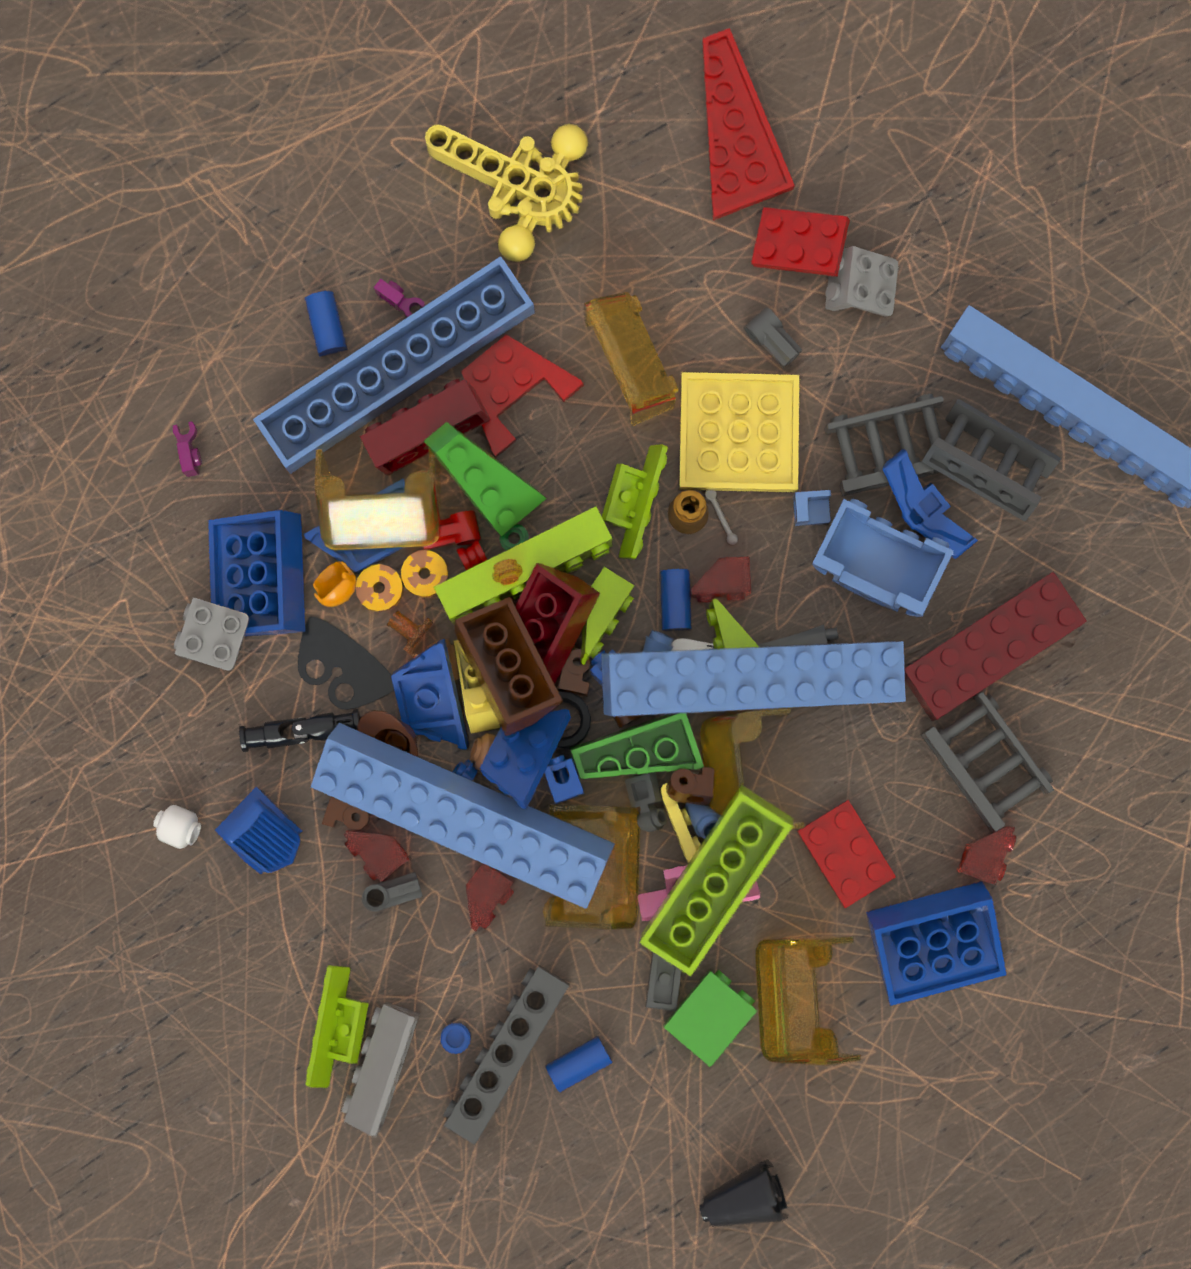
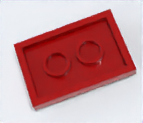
(800, 241)
(846, 854)

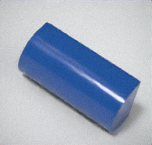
(325, 323)
(675, 599)
(578, 1064)

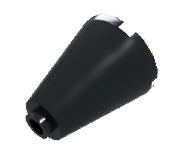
(746, 1199)

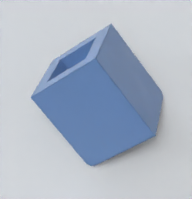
(811, 507)

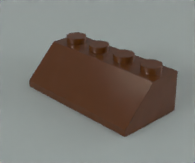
(507, 665)

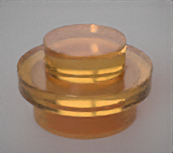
(507, 571)

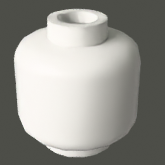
(177, 826)

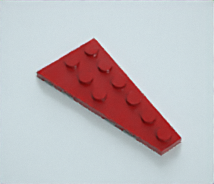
(741, 144)

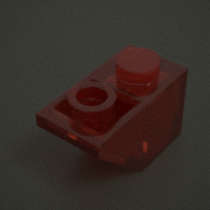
(725, 578)
(379, 851)
(985, 856)
(484, 893)

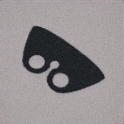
(336, 649)

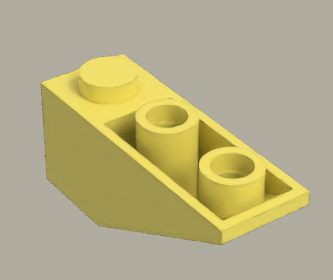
(477, 708)

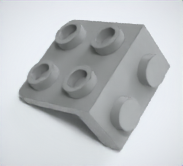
(863, 282)
(211, 634)

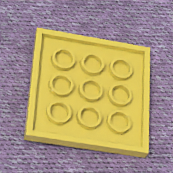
(739, 432)

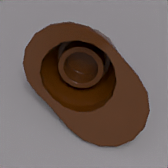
(389, 730)

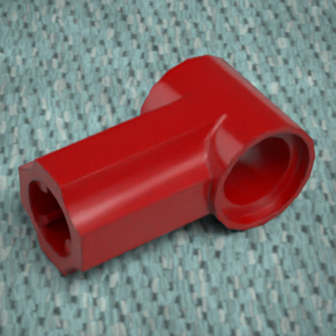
(458, 530)

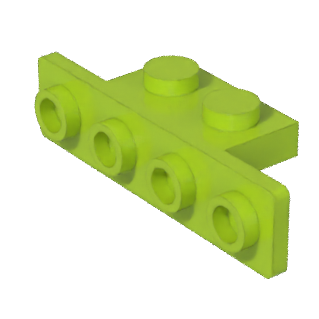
(632, 497)
(337, 1028)

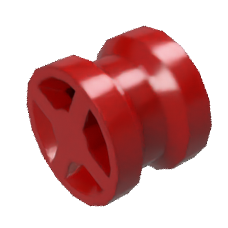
(471, 555)

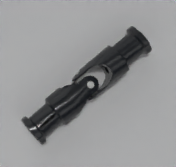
(314, 728)

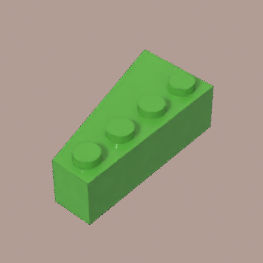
(490, 485)
(640, 749)

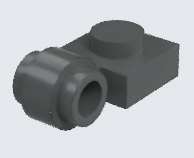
(643, 793)

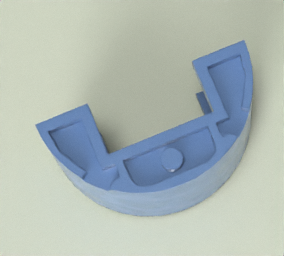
(881, 561)

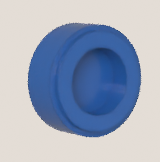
(455, 1038)

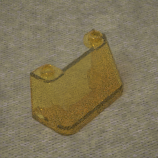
(615, 897)

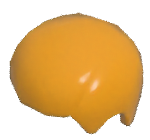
(335, 584)

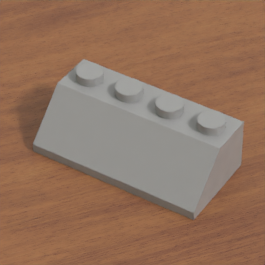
(381, 1068)

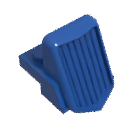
(261, 833)

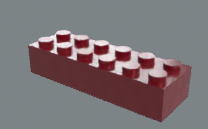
(993, 646)

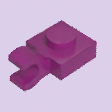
(393, 295)
(188, 456)

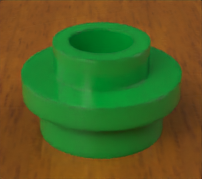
(517, 529)

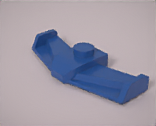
(924, 506)

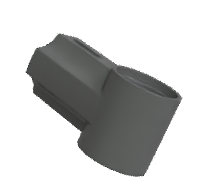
(767, 331)
(395, 891)

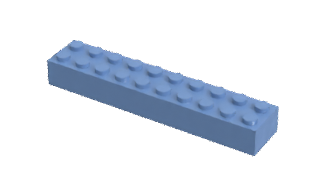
(395, 365)
(1073, 404)
(752, 678)
(461, 815)

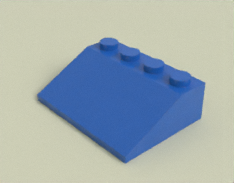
(259, 570)
(937, 943)

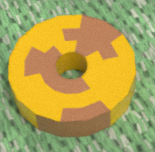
(411, 572)
(379, 601)

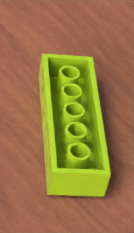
(559, 547)
(716, 880)

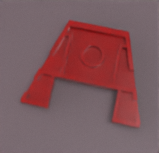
(505, 376)

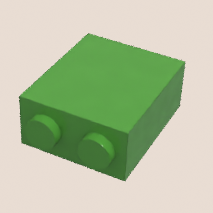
(710, 1016)

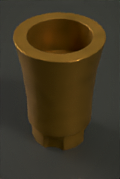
(683, 520)

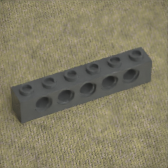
(472, 1125)

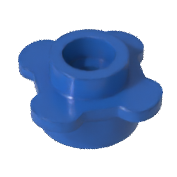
(465, 770)

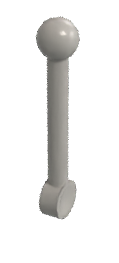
(732, 538)

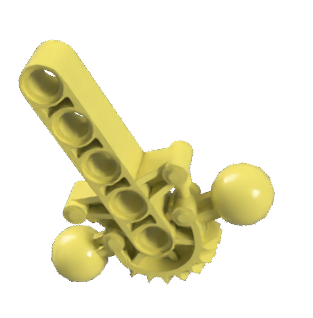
(517, 241)

